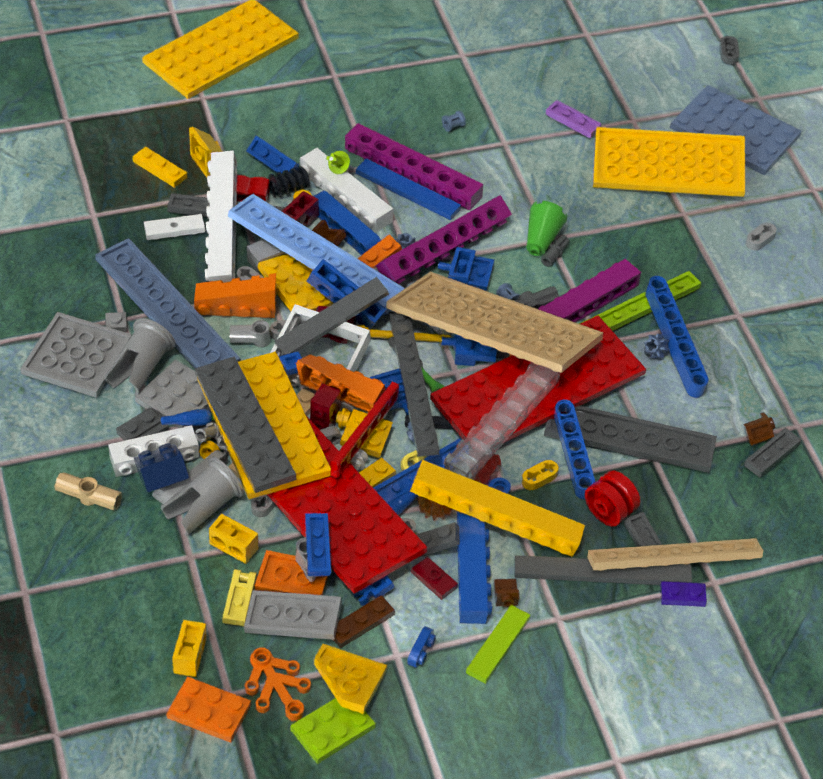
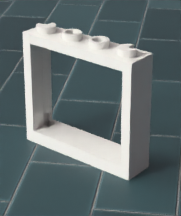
(345, 330)

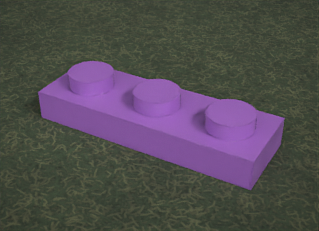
(572, 118)

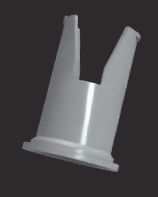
(140, 354)
(204, 495)

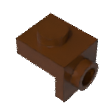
(335, 236)

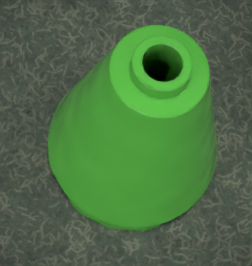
(544, 225)

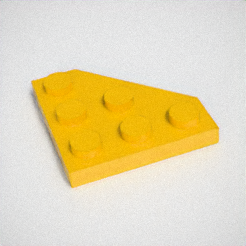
(349, 676)

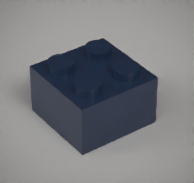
(161, 467)

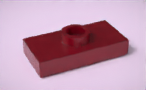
(434, 578)

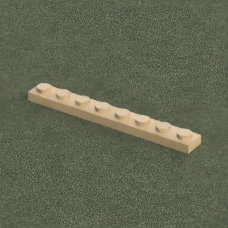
(674, 554)

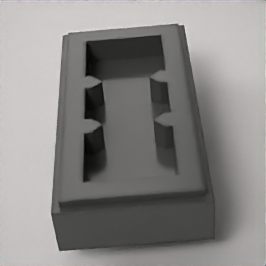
(641, 530)

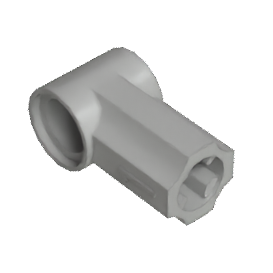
(257, 333)

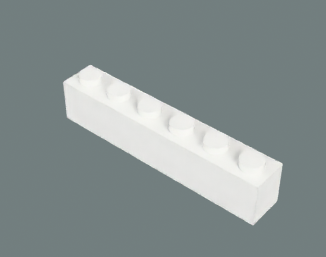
(348, 191)

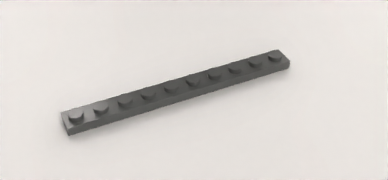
(414, 385)

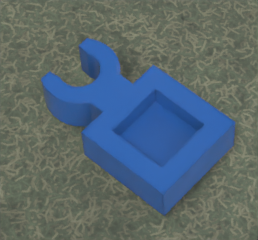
(376, 589)

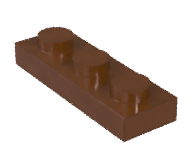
(362, 621)

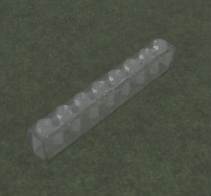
(501, 421)

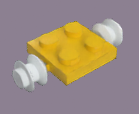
(374, 444)

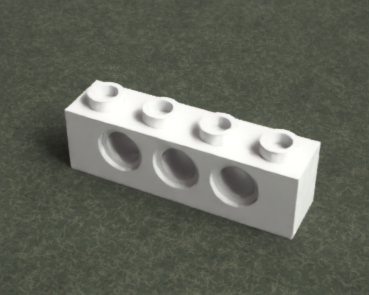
(123, 452)

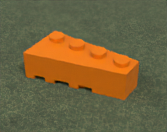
(238, 297)

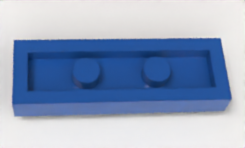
(270, 155)
(317, 544)

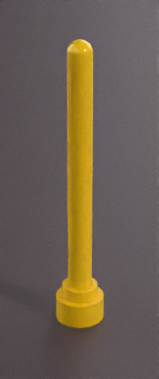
(418, 336)

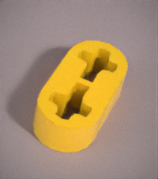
(540, 475)

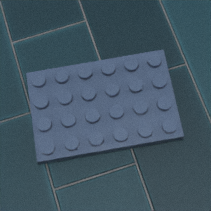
(722, 114)

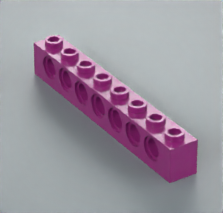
(414, 166)
(495, 208)

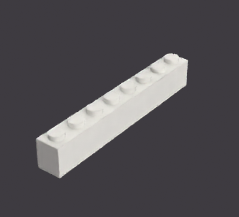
(221, 228)

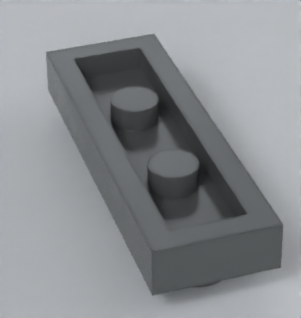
(772, 452)

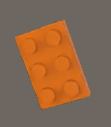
(283, 574)
(209, 709)

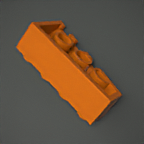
(354, 386)

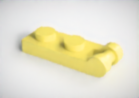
(239, 598)

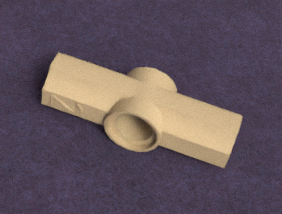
(88, 491)

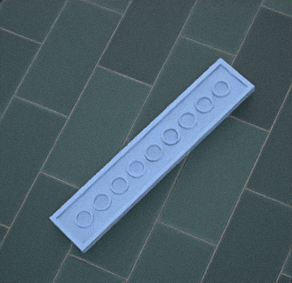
(304, 243)

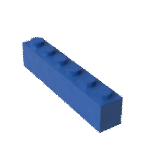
(473, 570)

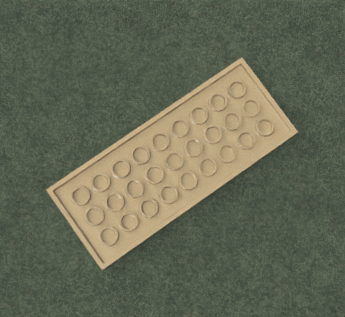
(495, 321)

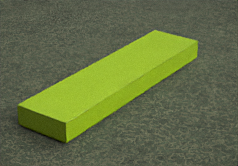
(498, 644)

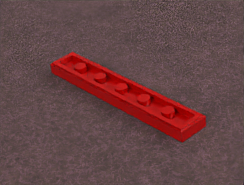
(364, 430)

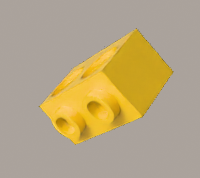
(233, 538)
(189, 648)

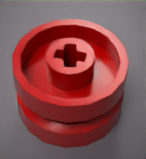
(612, 498)

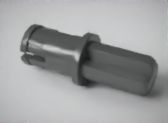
(555, 250)

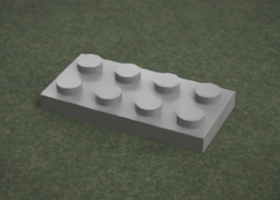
(293, 614)

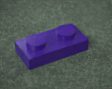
(683, 594)

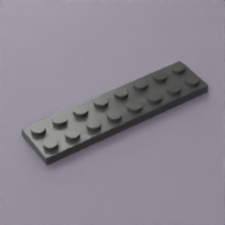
(245, 424)
(642, 438)

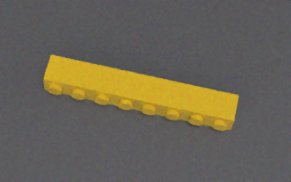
(497, 508)

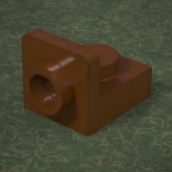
(760, 429)
(506, 592)

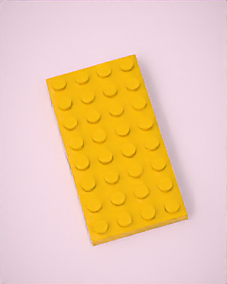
(220, 48)
(669, 161)
(287, 420)

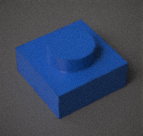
(289, 362)

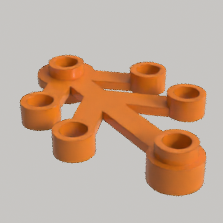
(276, 681)

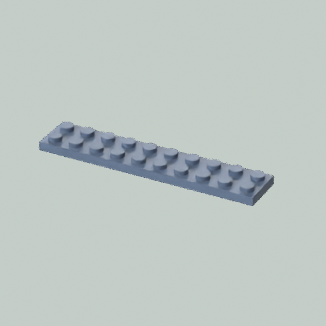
(164, 304)

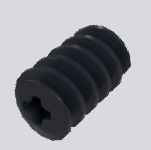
(289, 179)

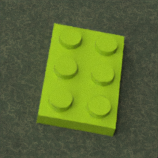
(330, 729)

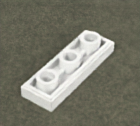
(174, 227)

